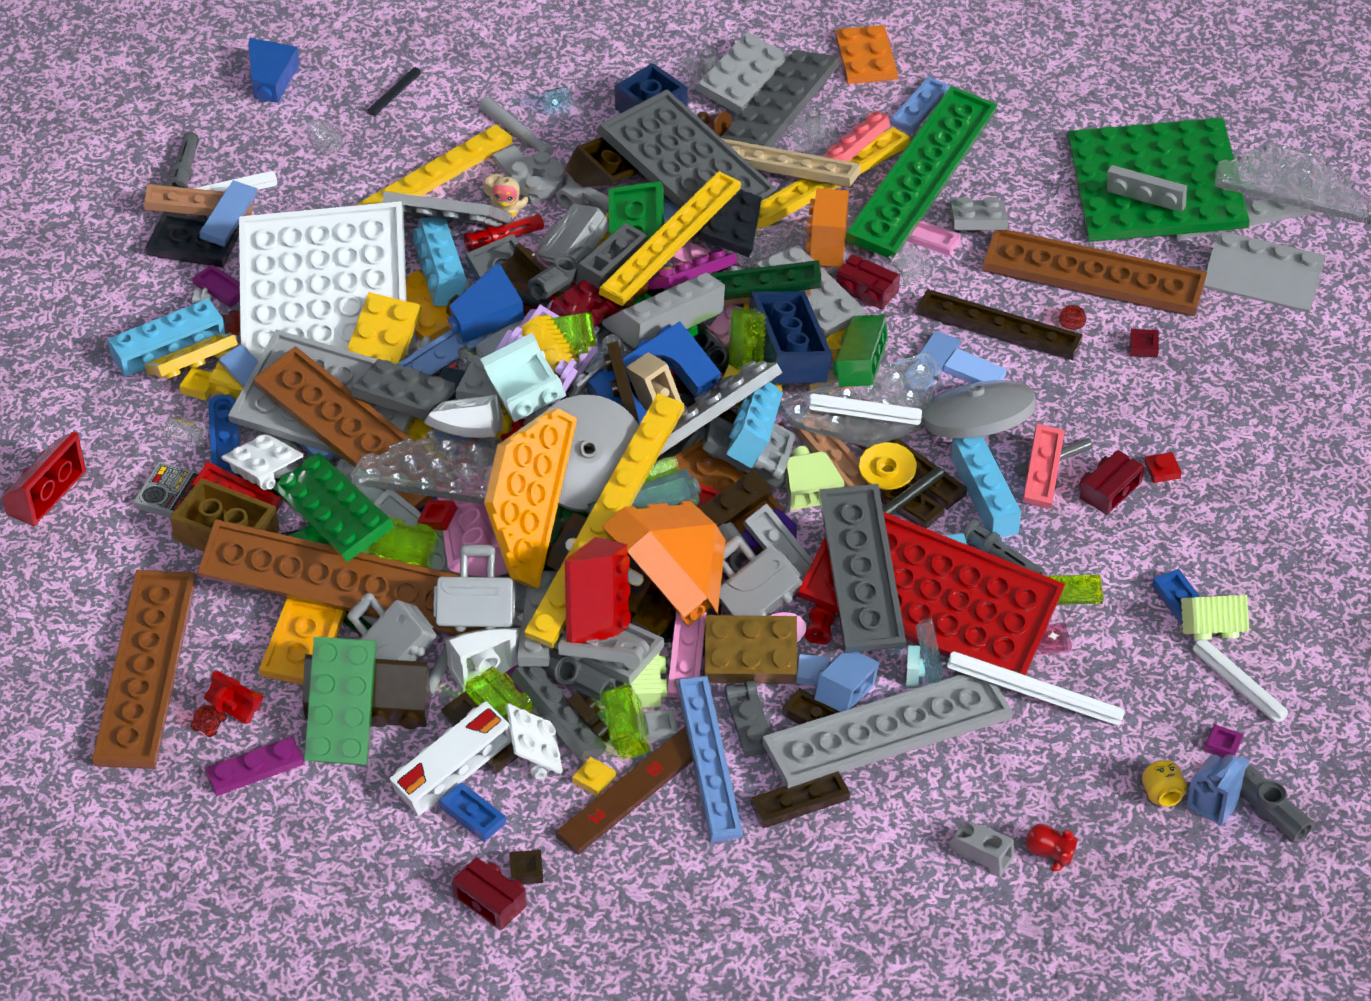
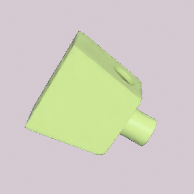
(808, 474)

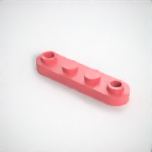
(859, 137)

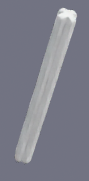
(1035, 688)

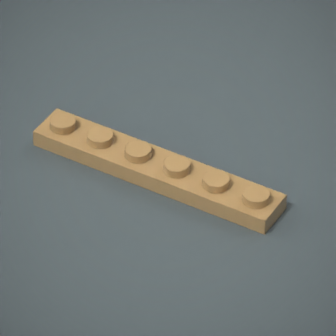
(797, 164)

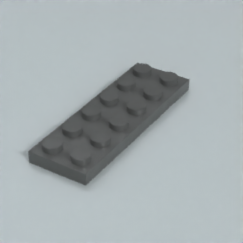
(782, 98)
(862, 568)

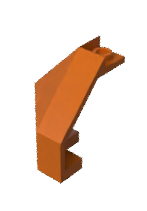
(677, 551)

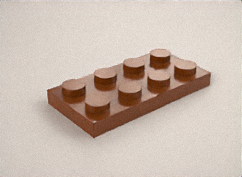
(718, 475)

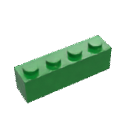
(861, 351)

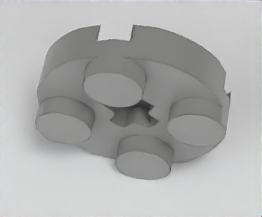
(527, 172)

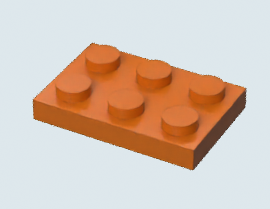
(866, 54)

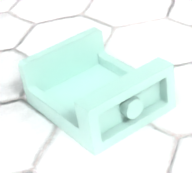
(522, 377)

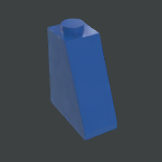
(271, 68)
(486, 306)

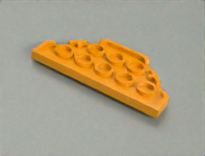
(527, 491)

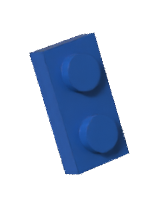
(1172, 588)
(472, 811)

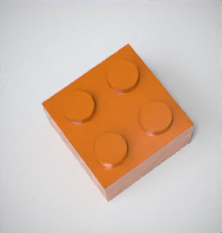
(827, 226)

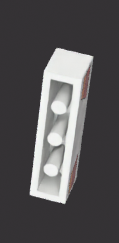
(452, 758)

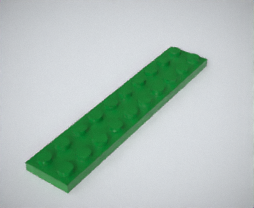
(921, 173)

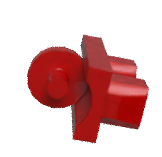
(231, 697)

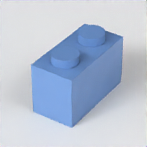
(845, 680)

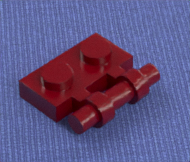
(584, 299)

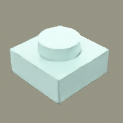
(915, 666)

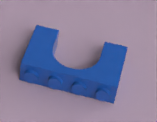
(681, 354)

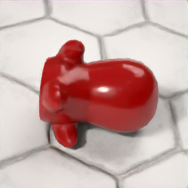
(1049, 843)

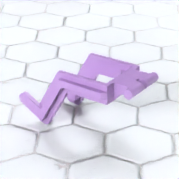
(568, 371)

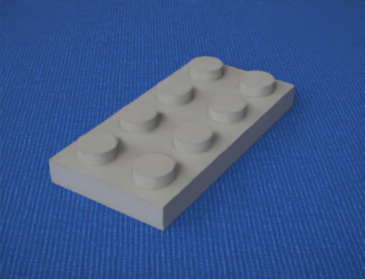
(742, 72)
(830, 303)

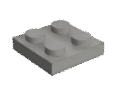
(979, 214)

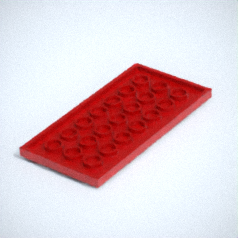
(974, 598)

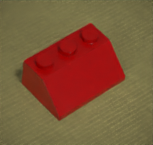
(45, 480)
(597, 591)

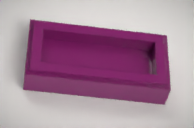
(219, 285)

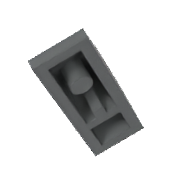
(610, 255)

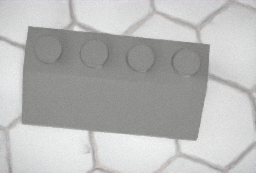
(1264, 271)
(687, 302)

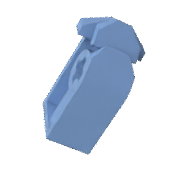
(1217, 787)

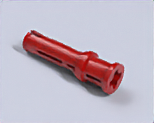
(490, 233)
(820, 623)

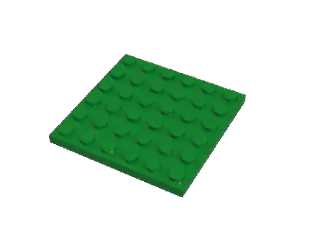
(1171, 151)

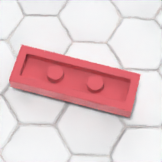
(1043, 466)

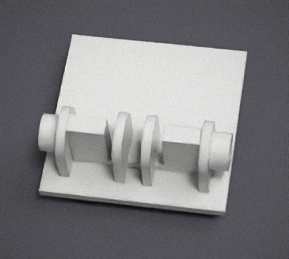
(260, 459)
(535, 741)

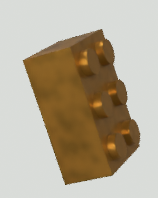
(211, 501)
(751, 649)

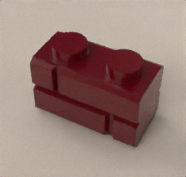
(868, 281)
(1111, 481)
(489, 892)

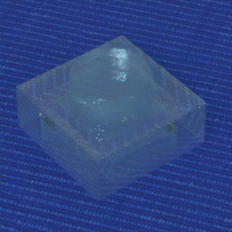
(556, 100)

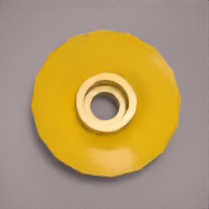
(890, 458)

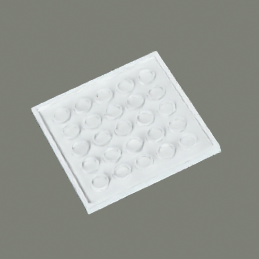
(315, 270)

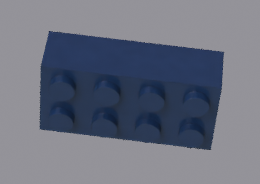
(793, 337)

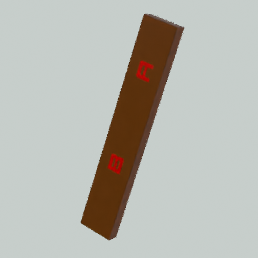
(626, 794)

